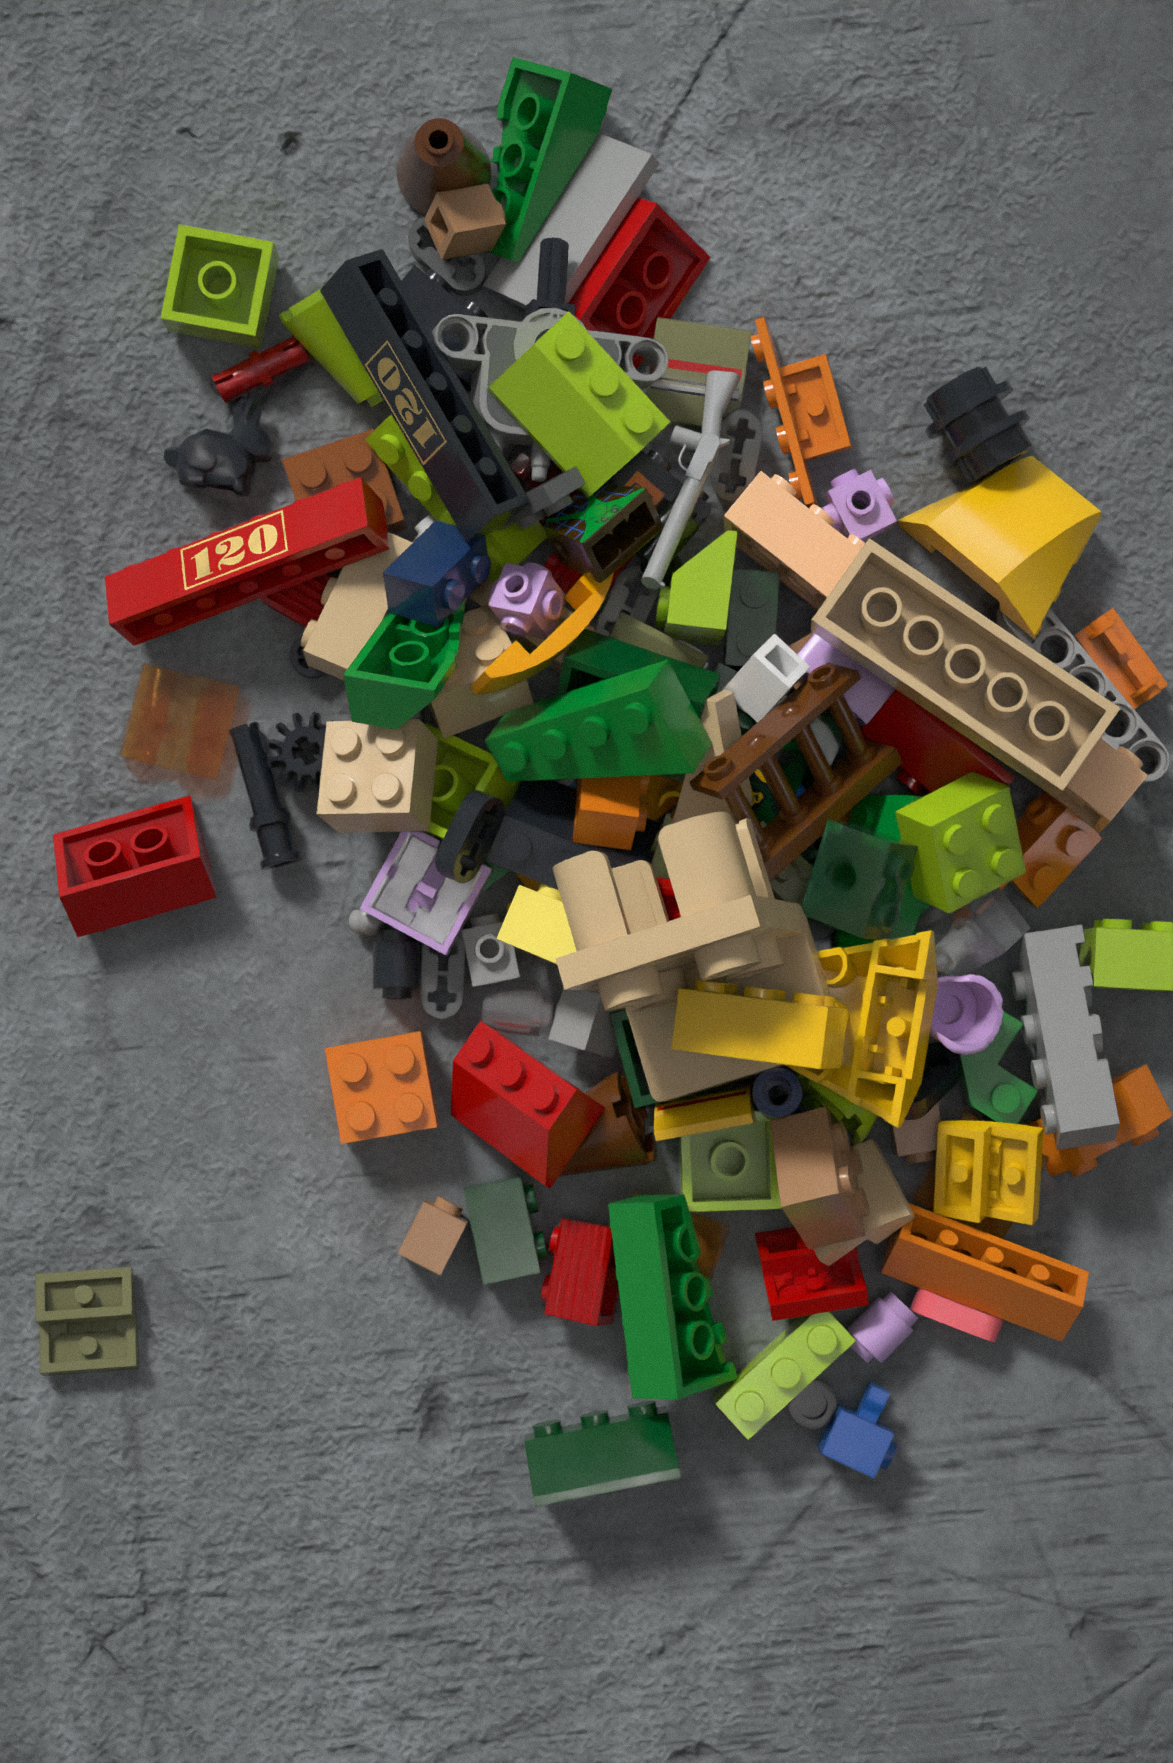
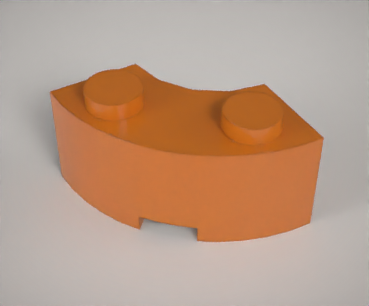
(1139, 1113)

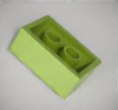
(578, 404)
(699, 595)

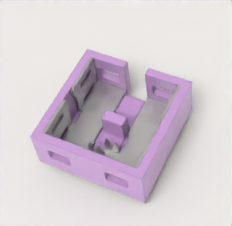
(420, 899)

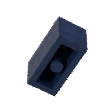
(436, 574)

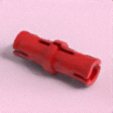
(260, 368)

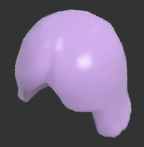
(966, 1013)

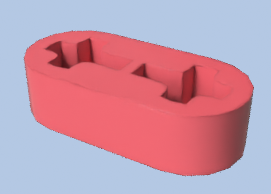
(956, 1315)

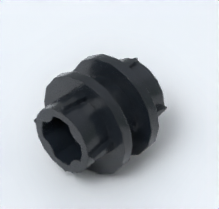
(977, 424)

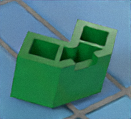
(990, 1087)

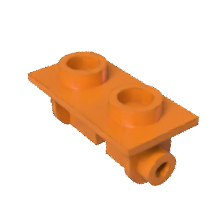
(1121, 658)

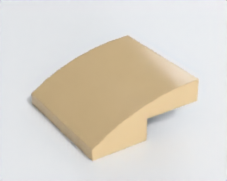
(885, 1199)

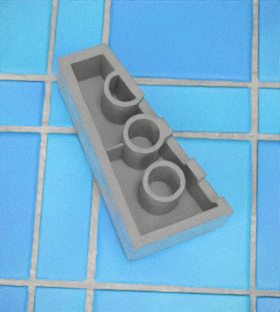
(1065, 1039)

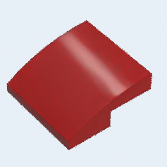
(801, 1283)

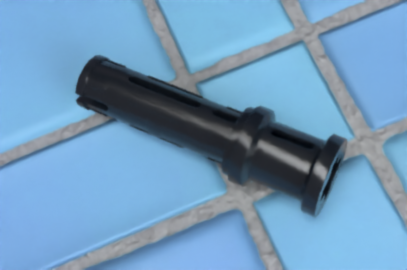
(269, 818)

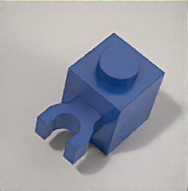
(858, 1437)

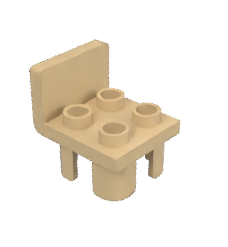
(725, 934)

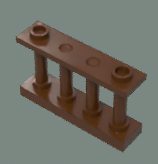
(834, 788)

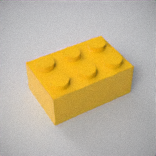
(760, 1025)

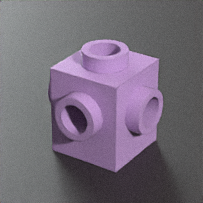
(868, 491)
(527, 600)

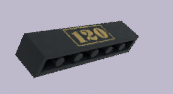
(424, 395)

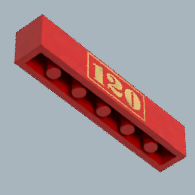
(247, 562)

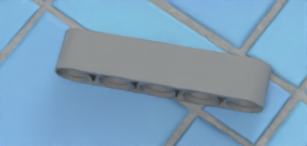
(1078, 663)

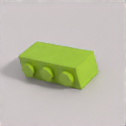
(782, 1371)

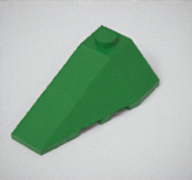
(546, 132)
(402, 669)

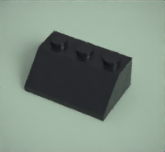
(540, 833)

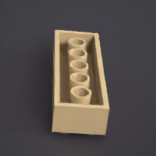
(963, 668)

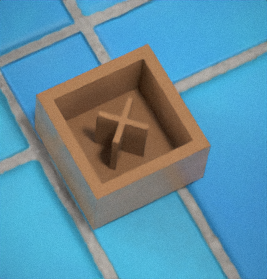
(819, 1178)

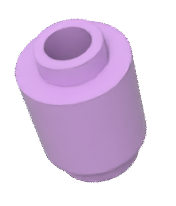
(881, 1328)

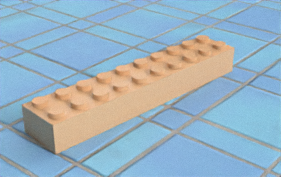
(812, 559)

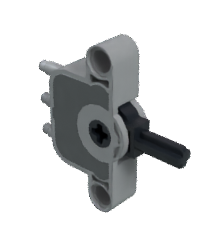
(495, 344)

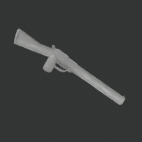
(706, 445)

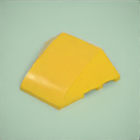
(1011, 536)
(889, 1021)

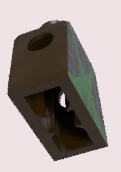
(603, 530)

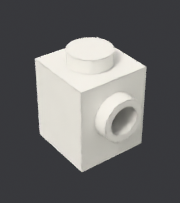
(766, 678)

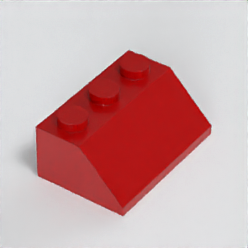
(639, 275)
(928, 747)
(133, 866)
(519, 1104)

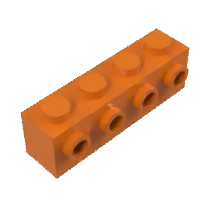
(986, 1273)

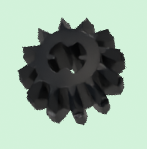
(292, 744)

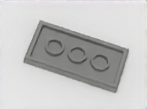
(583, 216)

